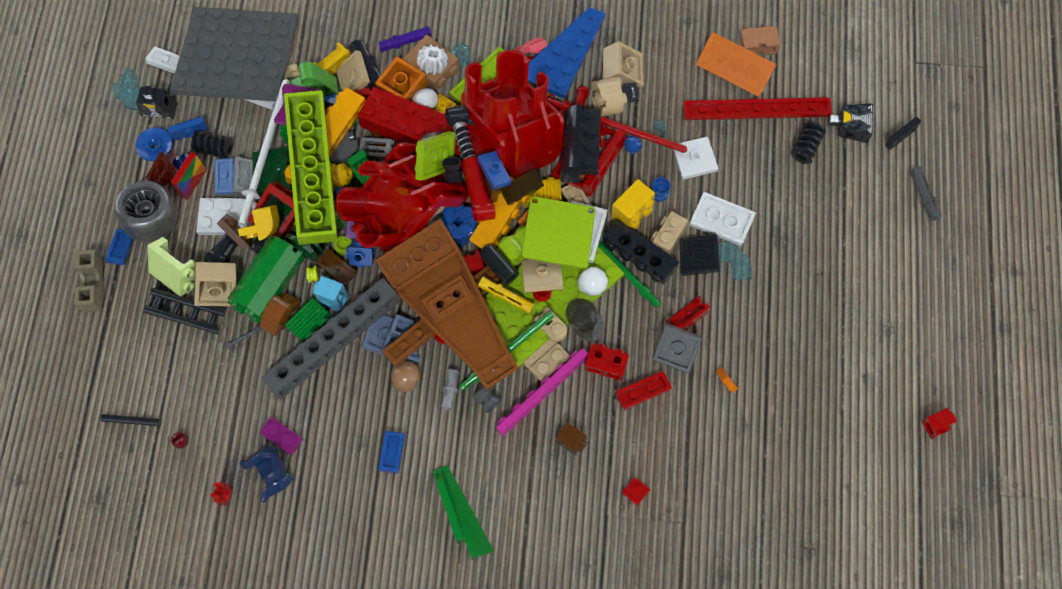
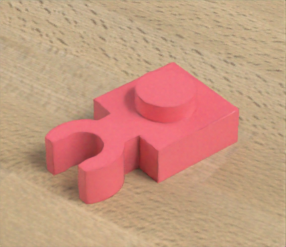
(533, 46)

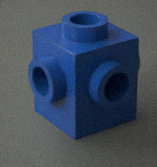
(360, 255)

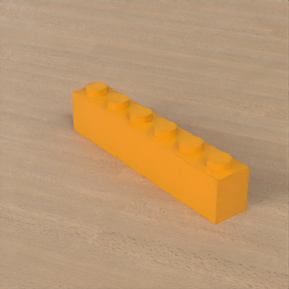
(338, 120)

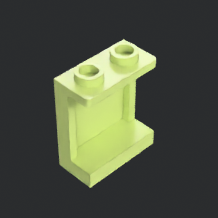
(169, 270)

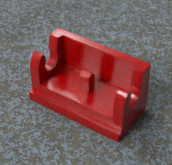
(689, 314)

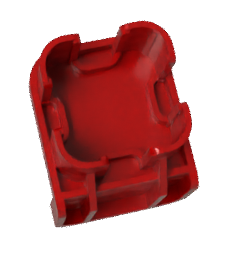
(514, 113)
(393, 201)

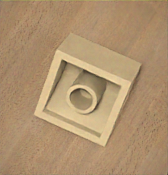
(623, 62)
(214, 283)

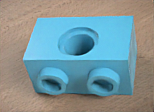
(330, 294)

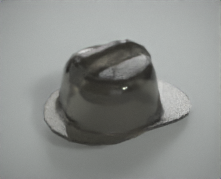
(585, 319)

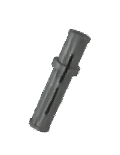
(924, 191)

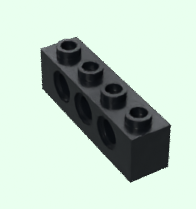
(620, 231)

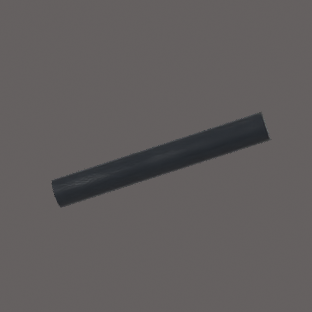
(130, 420)

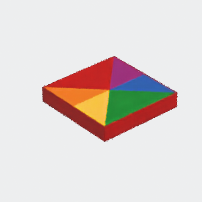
(189, 175)

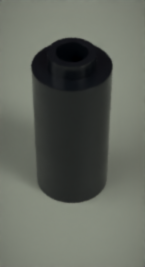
(499, 264)

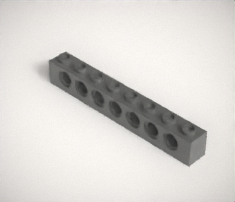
(329, 348)

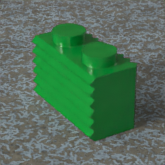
(307, 320)

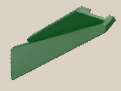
(460, 515)

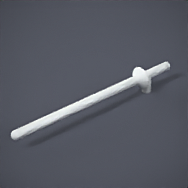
(251, 193)

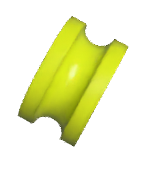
(312, 274)

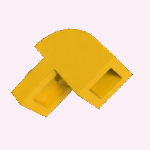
(266, 223)

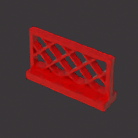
(606, 159)

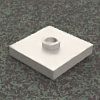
(697, 160)

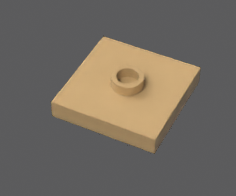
(353, 73)
(541, 276)

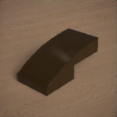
(521, 187)

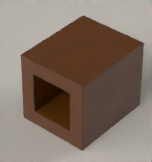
(572, 439)

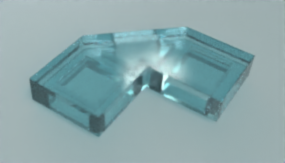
(740, 263)

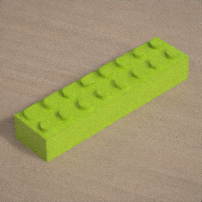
(310, 167)

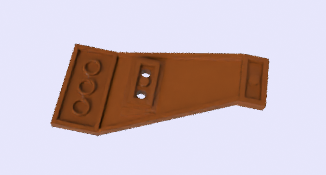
(428, 271)

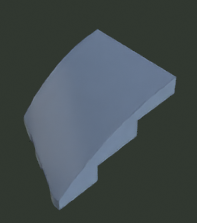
(385, 332)

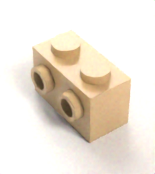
(670, 232)

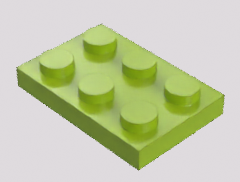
(432, 153)

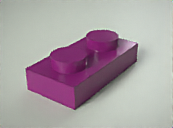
(281, 436)

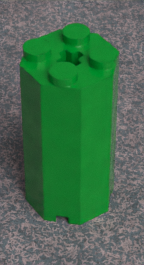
(265, 278)

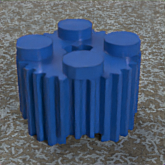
(459, 216)

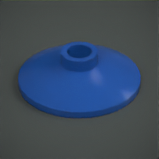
(149, 139)

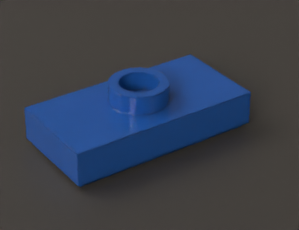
(187, 128)
(494, 170)
(119, 248)
(391, 452)

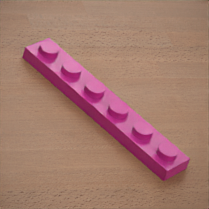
(534, 398)

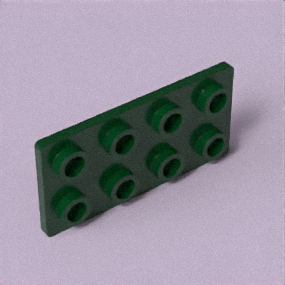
(274, 170)

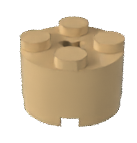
(608, 96)

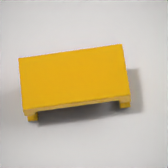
(334, 59)

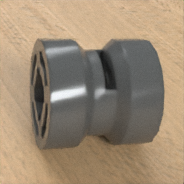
(487, 399)

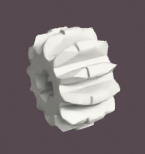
(432, 59)

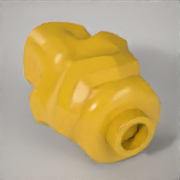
(341, 175)

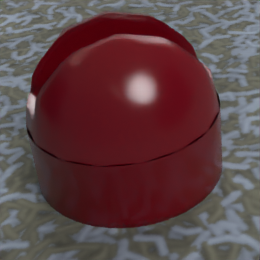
(180, 443)

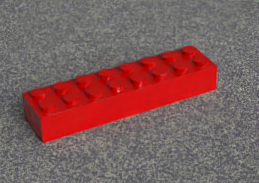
(409, 121)

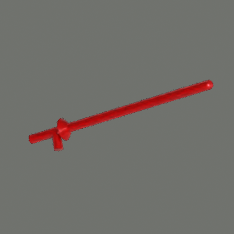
(630, 130)

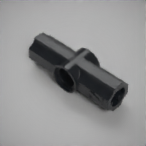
(369, 62)
(222, 251)

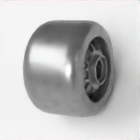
(145, 211)

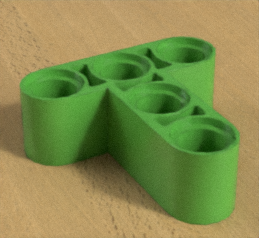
(316, 77)

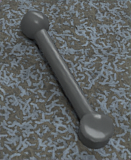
(229, 344)

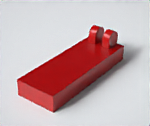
(643, 390)

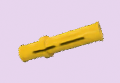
(505, 294)

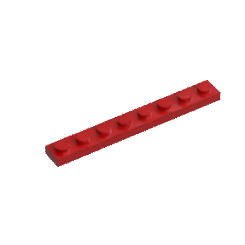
(757, 108)

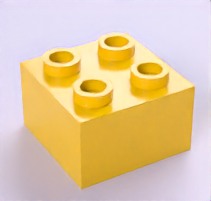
(633, 205)

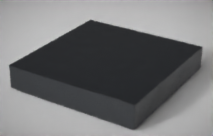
(699, 255)

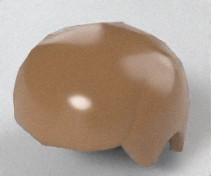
(405, 376)

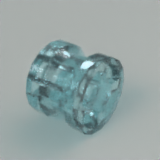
(465, 58)

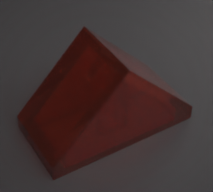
(161, 170)

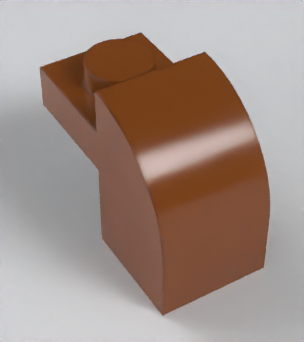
(277, 313)

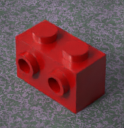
(606, 361)

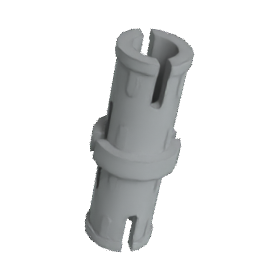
(450, 390)

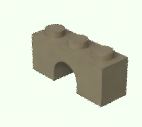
(90, 268)

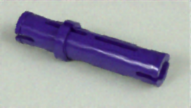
(404, 39)

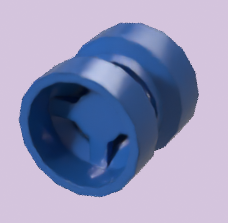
(661, 185)

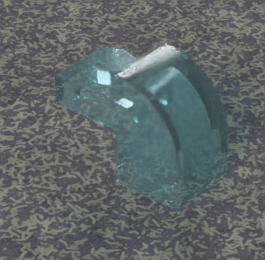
(127, 90)

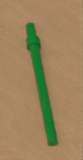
(643, 290)
(513, 345)

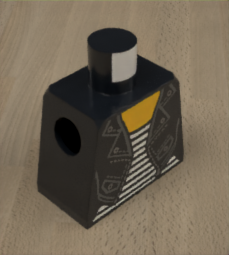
(156, 103)
(854, 122)

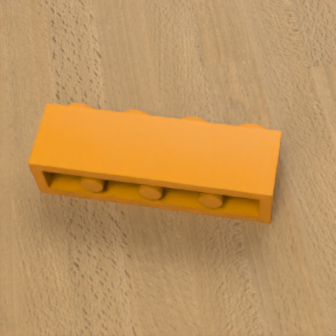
(492, 231)

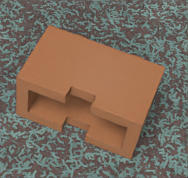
(760, 39)

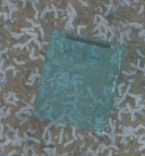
(660, 126)

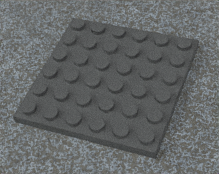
(235, 54)

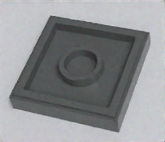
(677, 348)

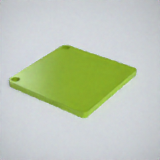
(558, 233)

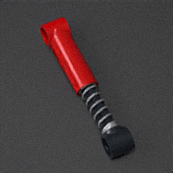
(482, 207)

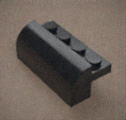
(580, 143)

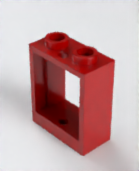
(284, 195)

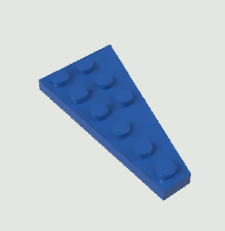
(566, 53)

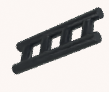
(191, 320)

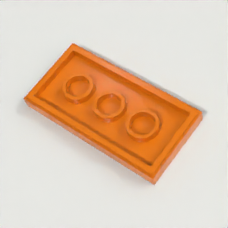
(736, 64)

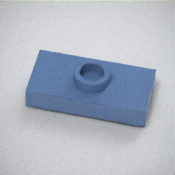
(224, 176)

